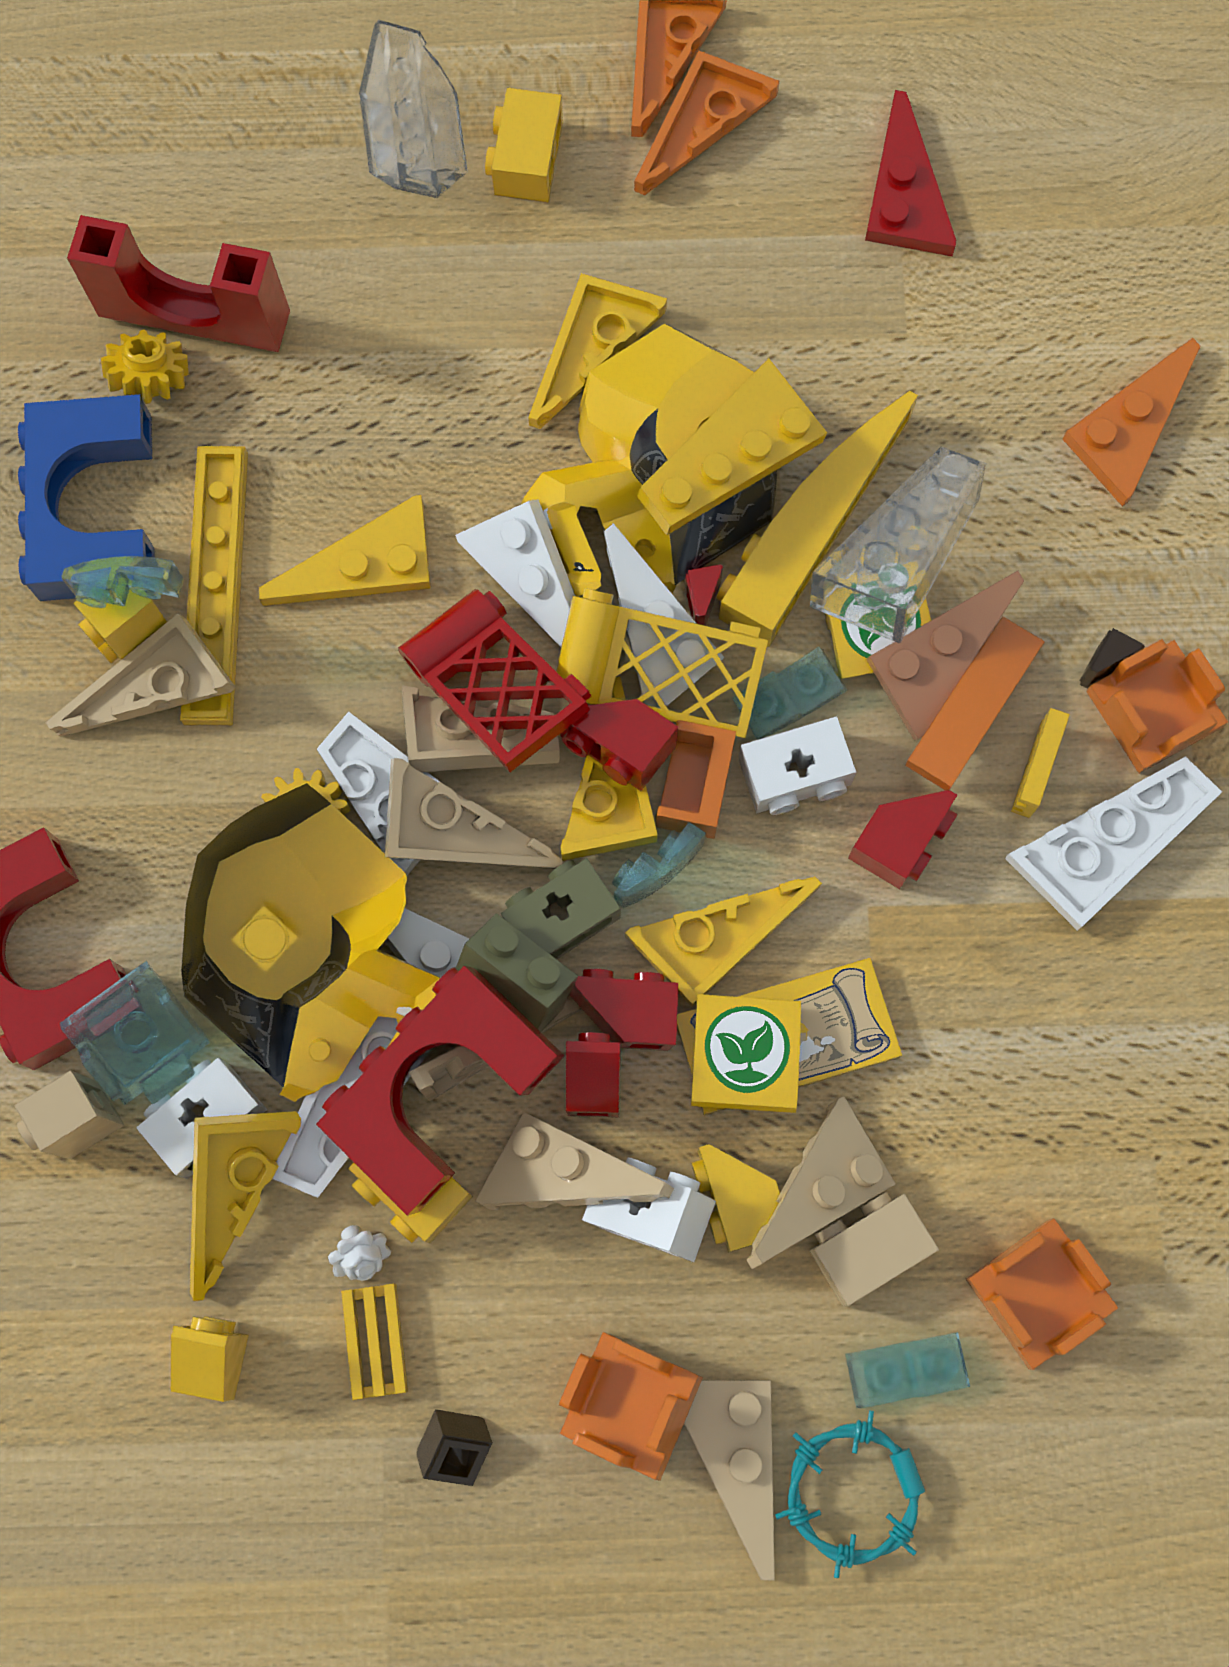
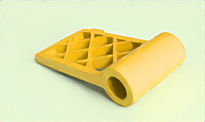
(595, 644)

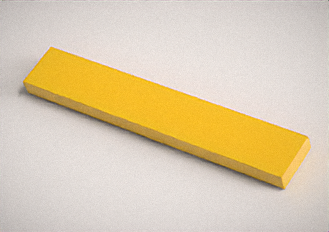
(217, 569)

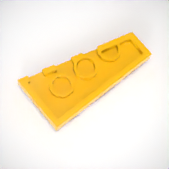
(737, 446)

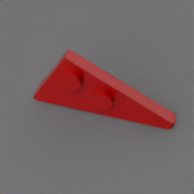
(906, 198)

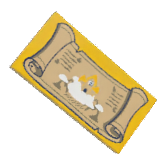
(841, 1023)

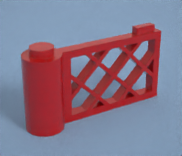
(459, 643)

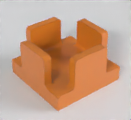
(1159, 702)
(1044, 1294)
(627, 1405)

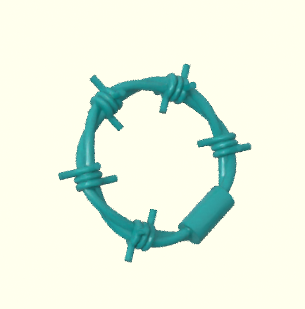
(906, 1473)

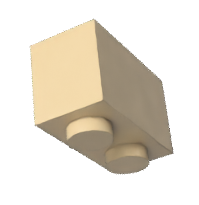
(67, 1116)
(873, 1248)

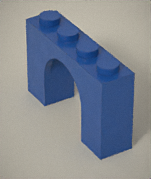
(58, 444)

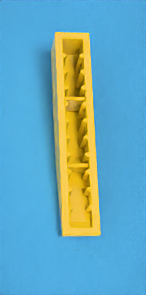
(808, 524)

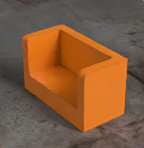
(696, 778)

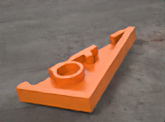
(666, 44)
(706, 108)
(1124, 430)

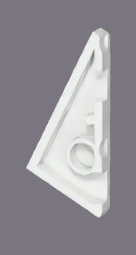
(644, 591)

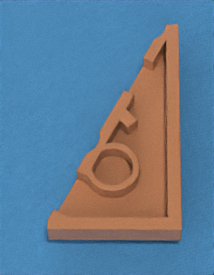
(935, 656)

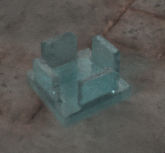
(136, 1037)

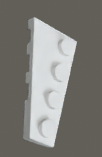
(1103, 849)
(310, 1155)

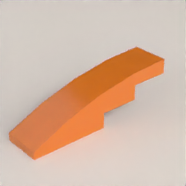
(974, 704)

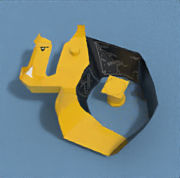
(629, 424)
(290, 937)

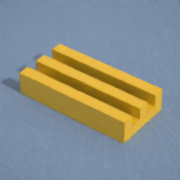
(1040, 763)
(378, 1387)

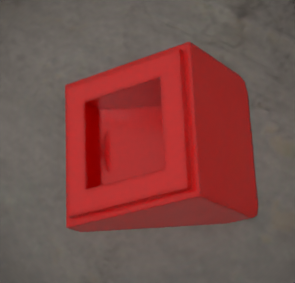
(701, 591)

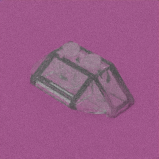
(410, 114)

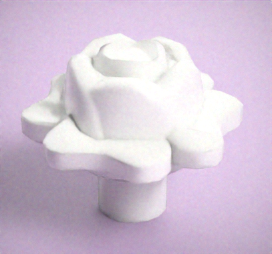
(359, 1254)

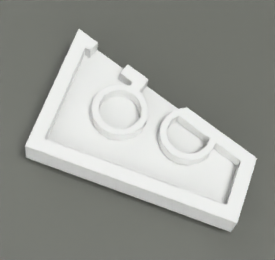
(362, 768)

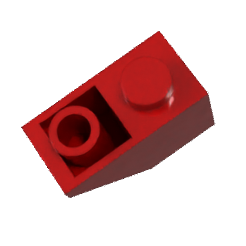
(623, 738)
(899, 833)
(633, 1011)
(593, 1076)

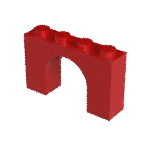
(238, 307)
(31, 1018)
(370, 1114)

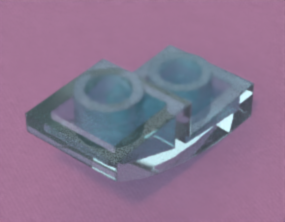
(111, 579)
(793, 693)
(647, 875)
(907, 1370)

